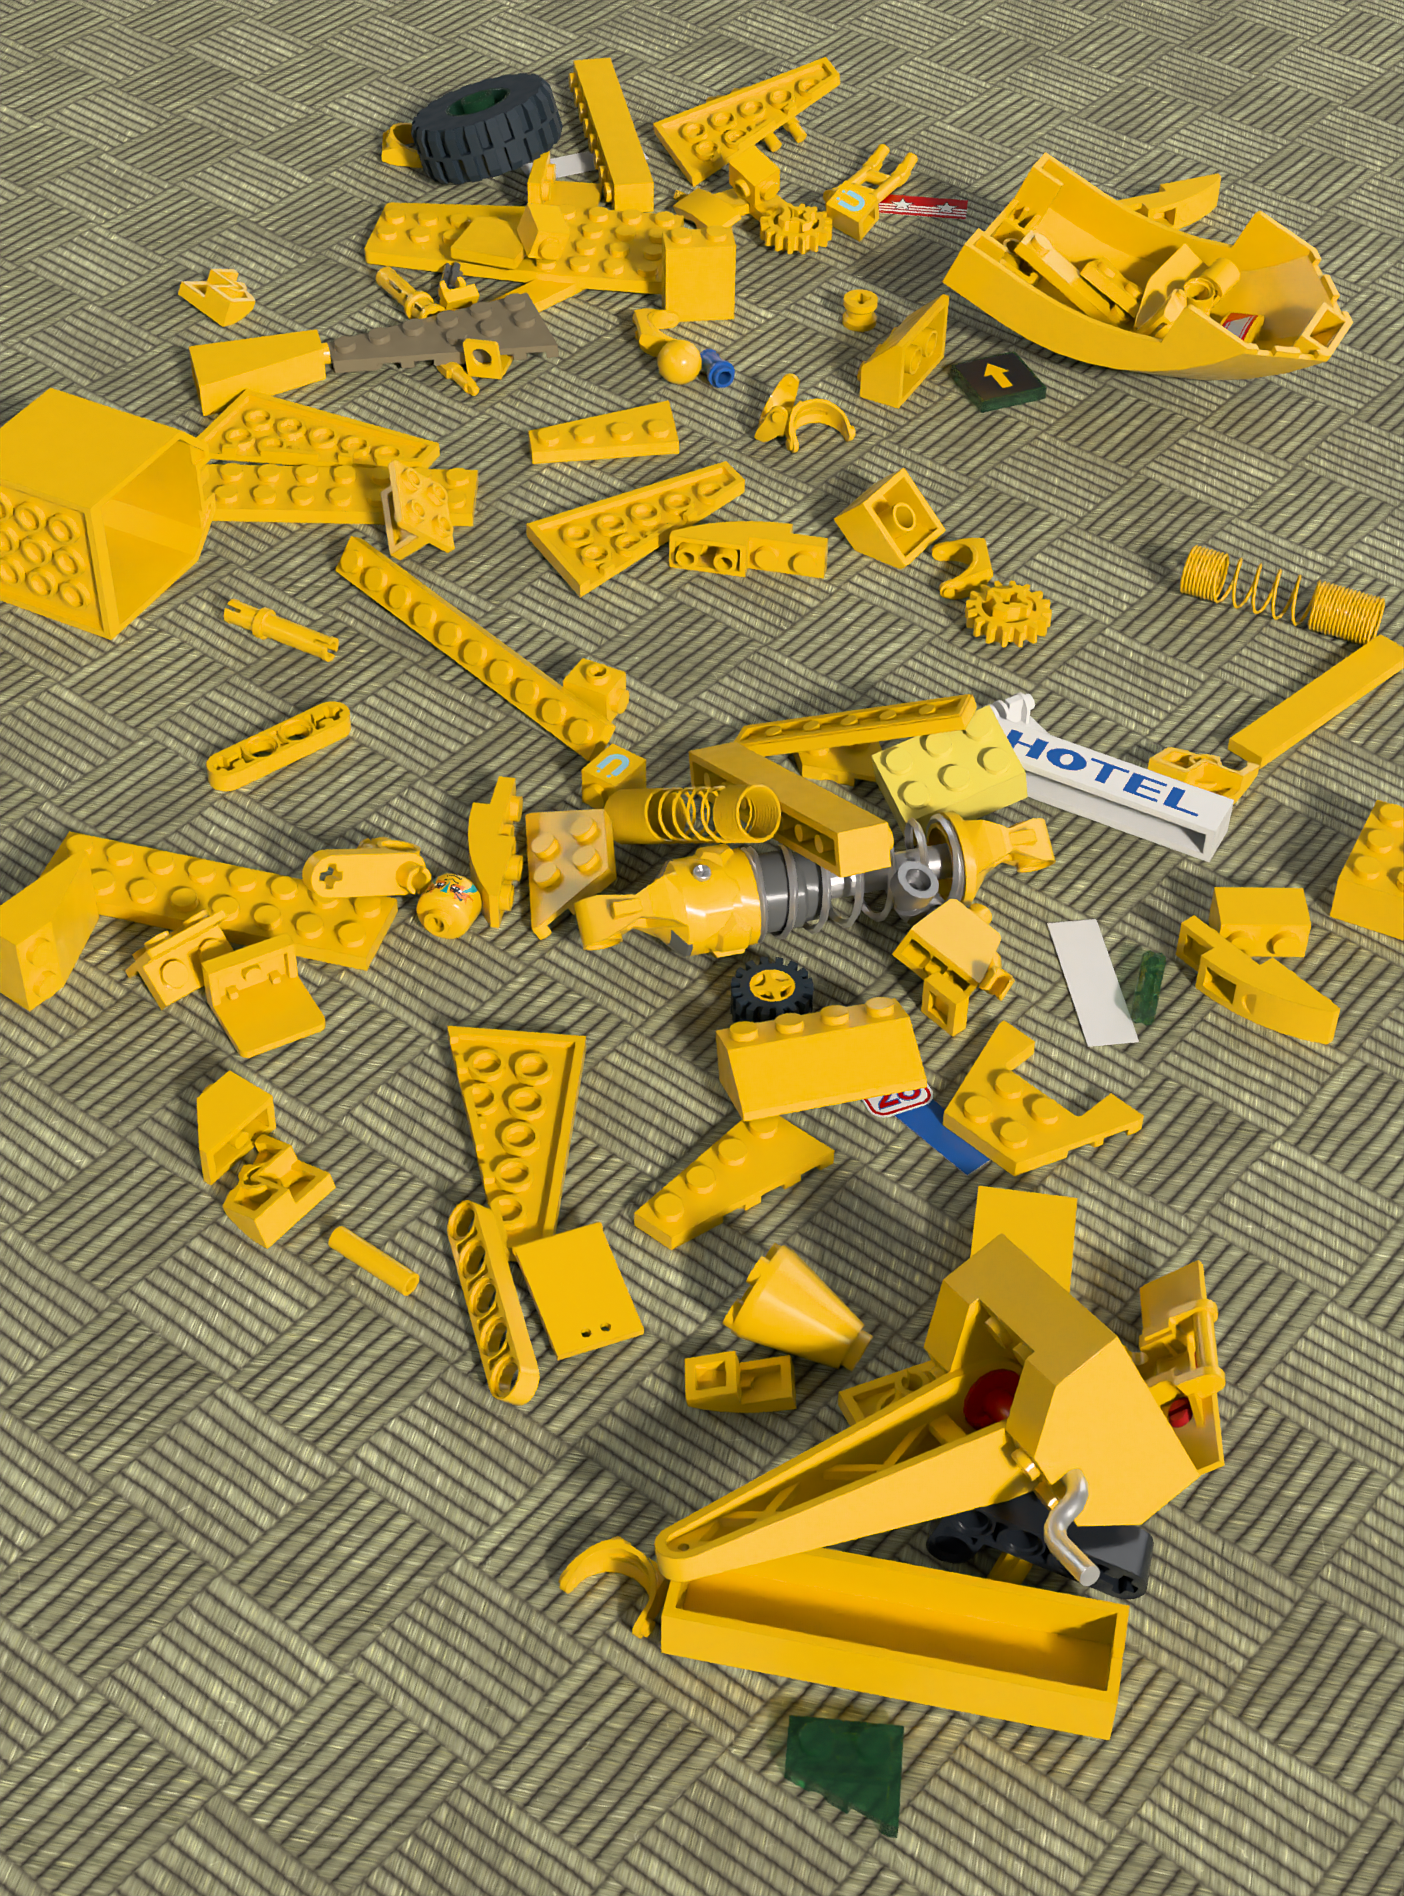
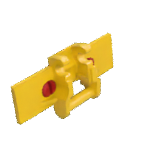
(1182, 1361)

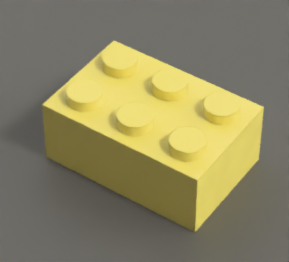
(951, 771)

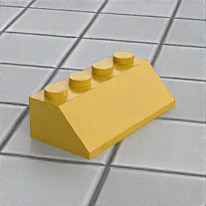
(819, 1058)

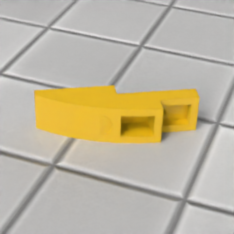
(1178, 201)
(741, 545)
(494, 849)
(1262, 992)

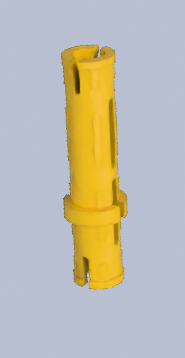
(266, 625)

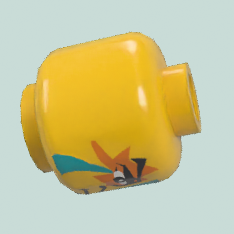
(451, 904)

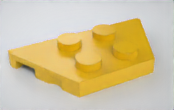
(567, 861)

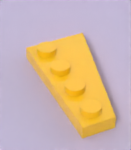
(729, 1177)

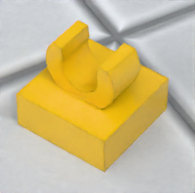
(457, 298)

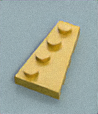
(618, 434)

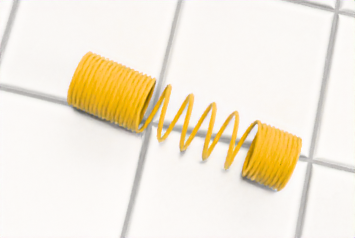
(1333, 611)
(661, 815)

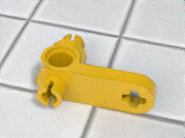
(372, 869)

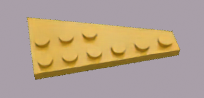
(723, 128)
(290, 433)
(614, 533)
(521, 1119)

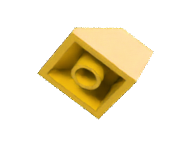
(890, 521)

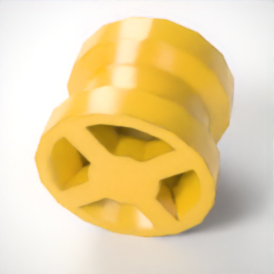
(860, 310)

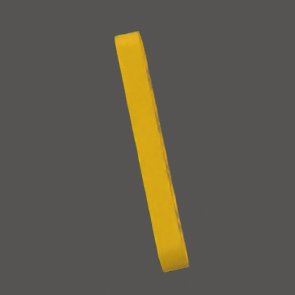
(505, 1310)

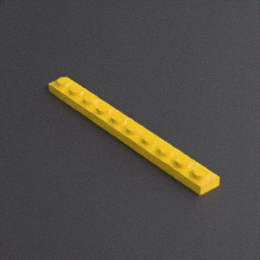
(476, 649)

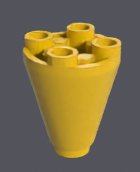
(797, 1313)

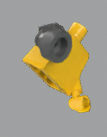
(946, 934)

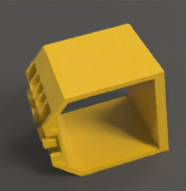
(97, 511)

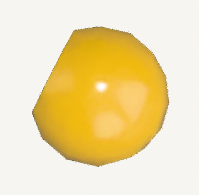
(679, 362)

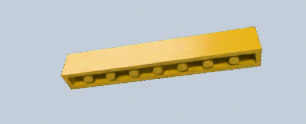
(611, 135)
(812, 818)

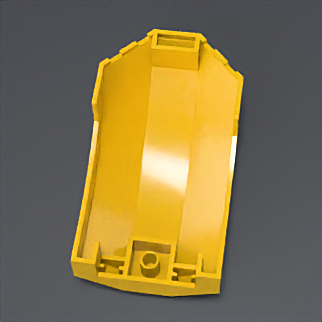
(1086, 224)

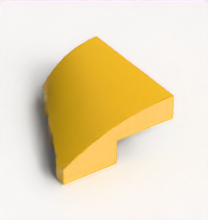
(1204, 772)
(275, 1192)

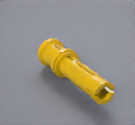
(393, 283)

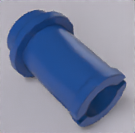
(718, 371)

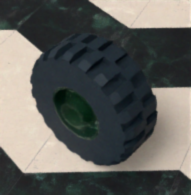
(487, 128)

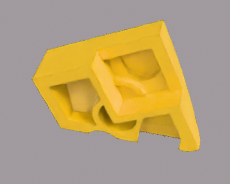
(219, 296)

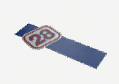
(925, 1118)

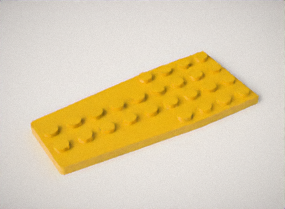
(602, 253)

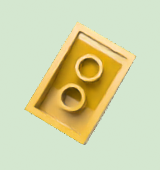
(46, 931)

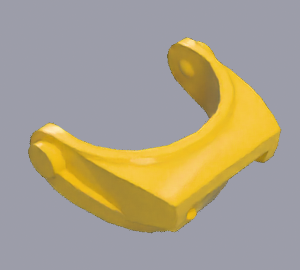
(394, 148)
(1166, 313)
(648, 325)
(816, 411)
(774, 415)
(971, 552)
(620, 1557)

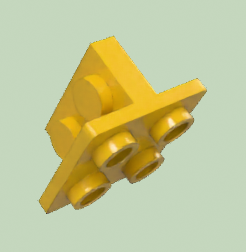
(415, 512)
(173, 960)

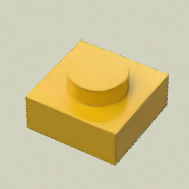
(945, 1003)

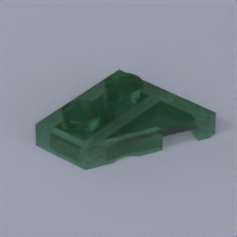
(849, 1765)

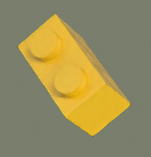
(1262, 920)

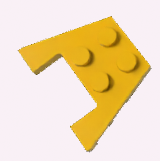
(1018, 1122)

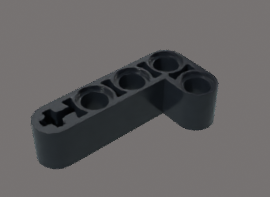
(1017, 1528)

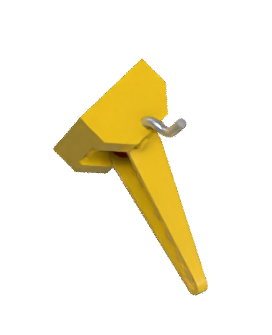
(1018, 1404)

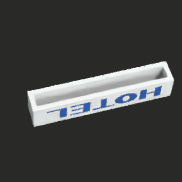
(1120, 793)

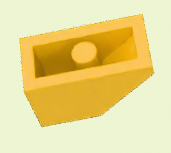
(229, 1122)

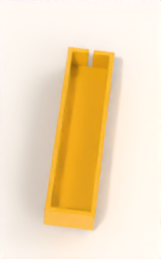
(909, 1636)

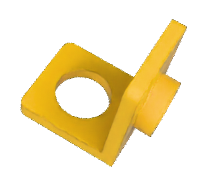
(494, 369)

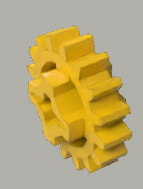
(796, 228)
(1008, 613)

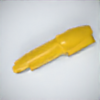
(455, 372)

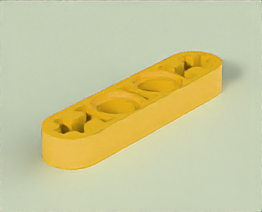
(237, 767)

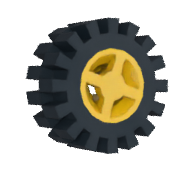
(770, 990)

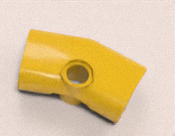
(1187, 272)

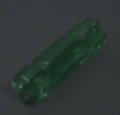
(1148, 988)

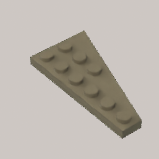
(508, 321)

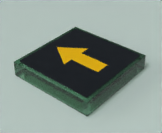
(998, 381)

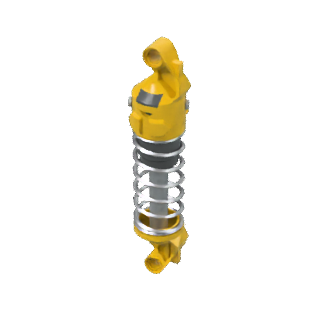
(734, 896)

